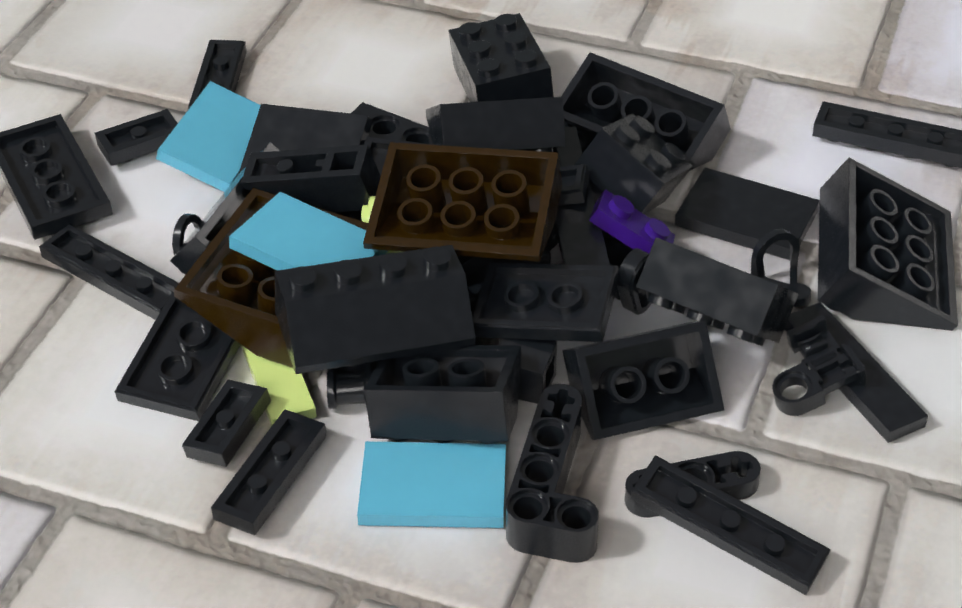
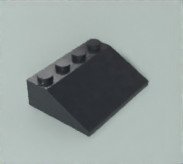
(884, 251)

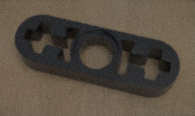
(706, 469)

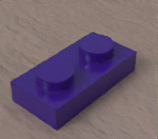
(624, 222)

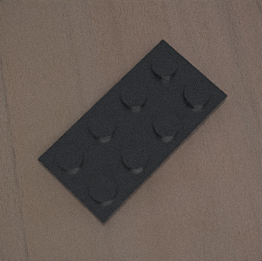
(50, 177)

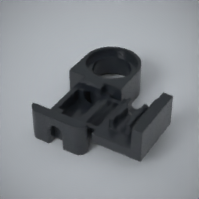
(826, 365)

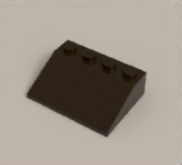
(466, 198)
(238, 290)

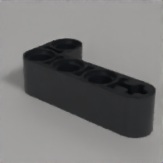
(537, 512)

